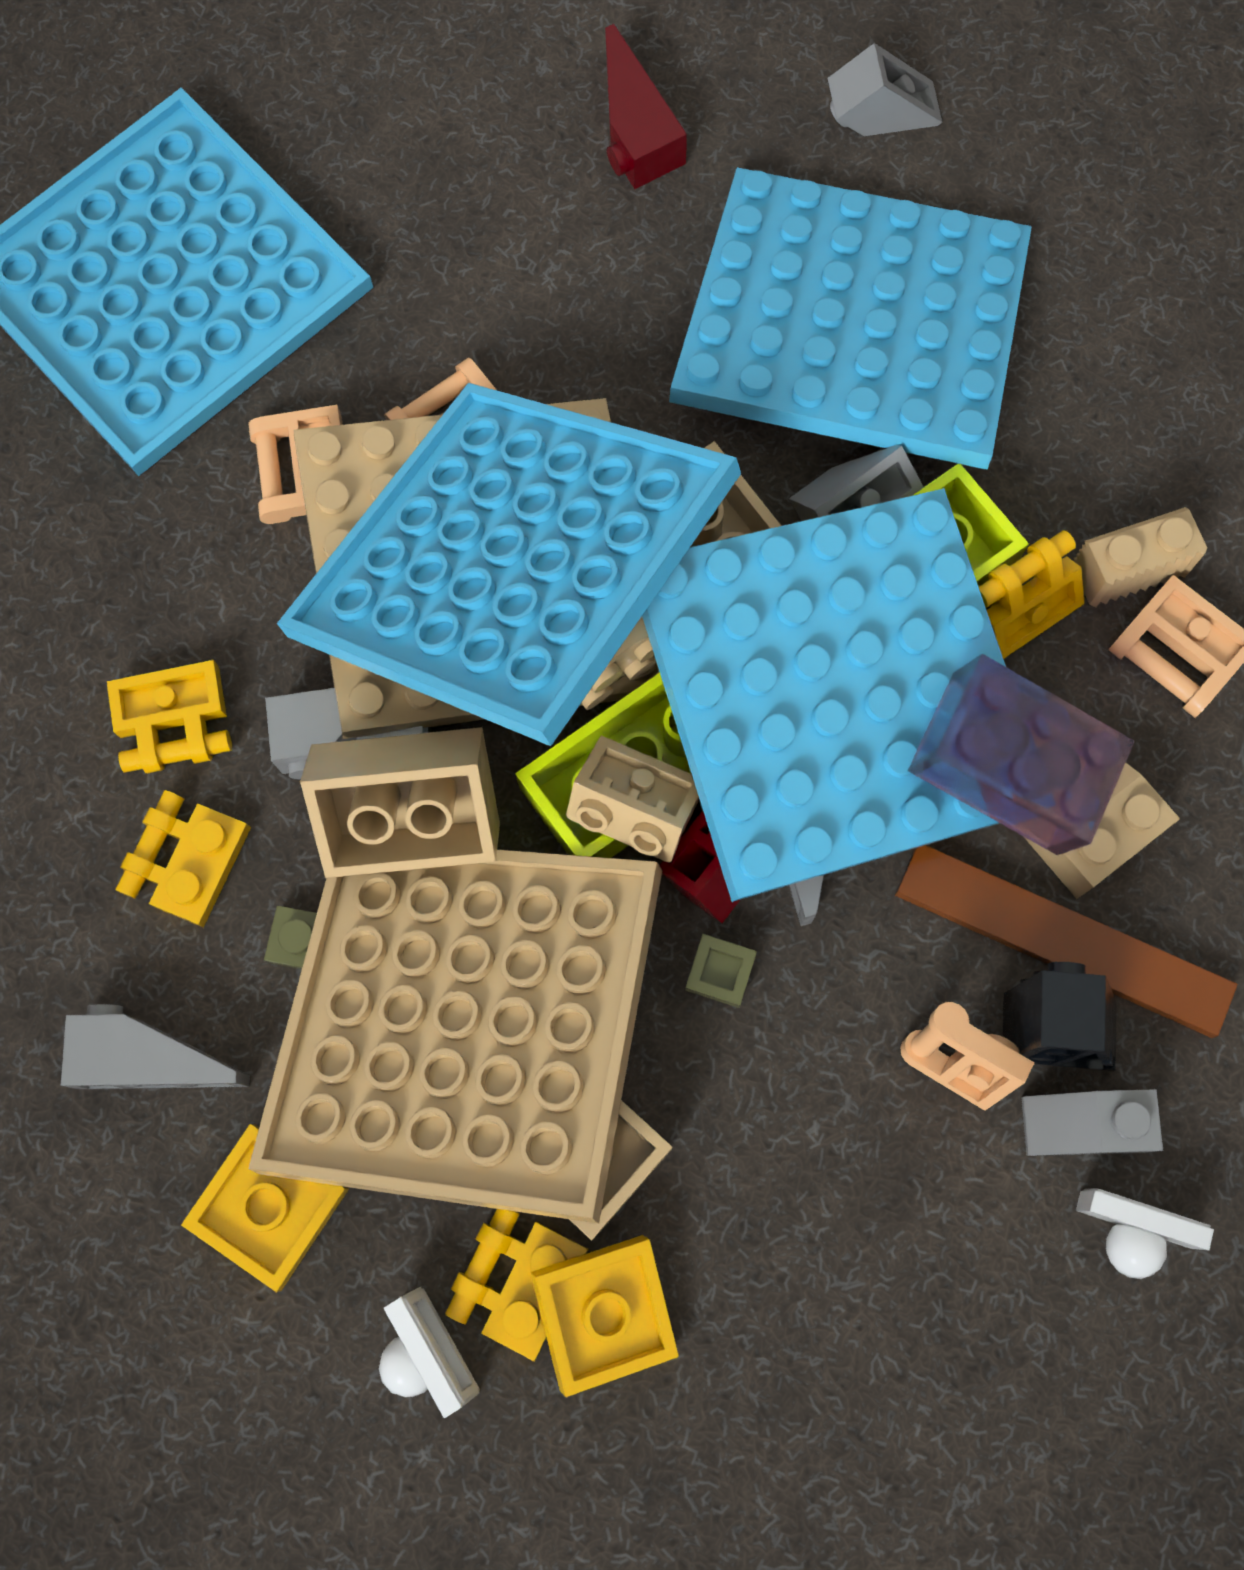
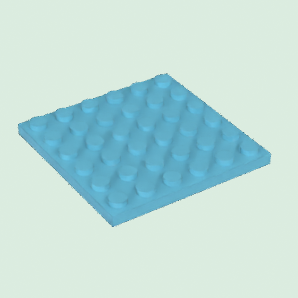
(166, 279)
(856, 318)
(511, 557)
(809, 679)

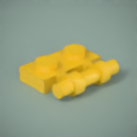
(1028, 610)
(168, 700)
(198, 864)
(515, 1310)

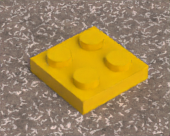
(261, 1219)
(604, 1315)

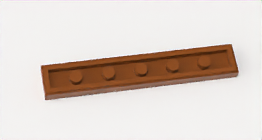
(1062, 935)

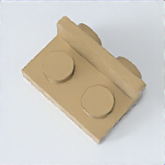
(633, 799)

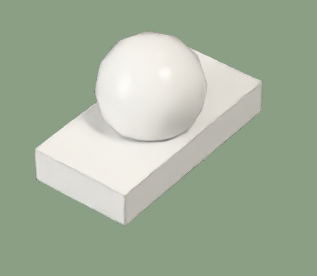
(1138, 1239)
(424, 1356)

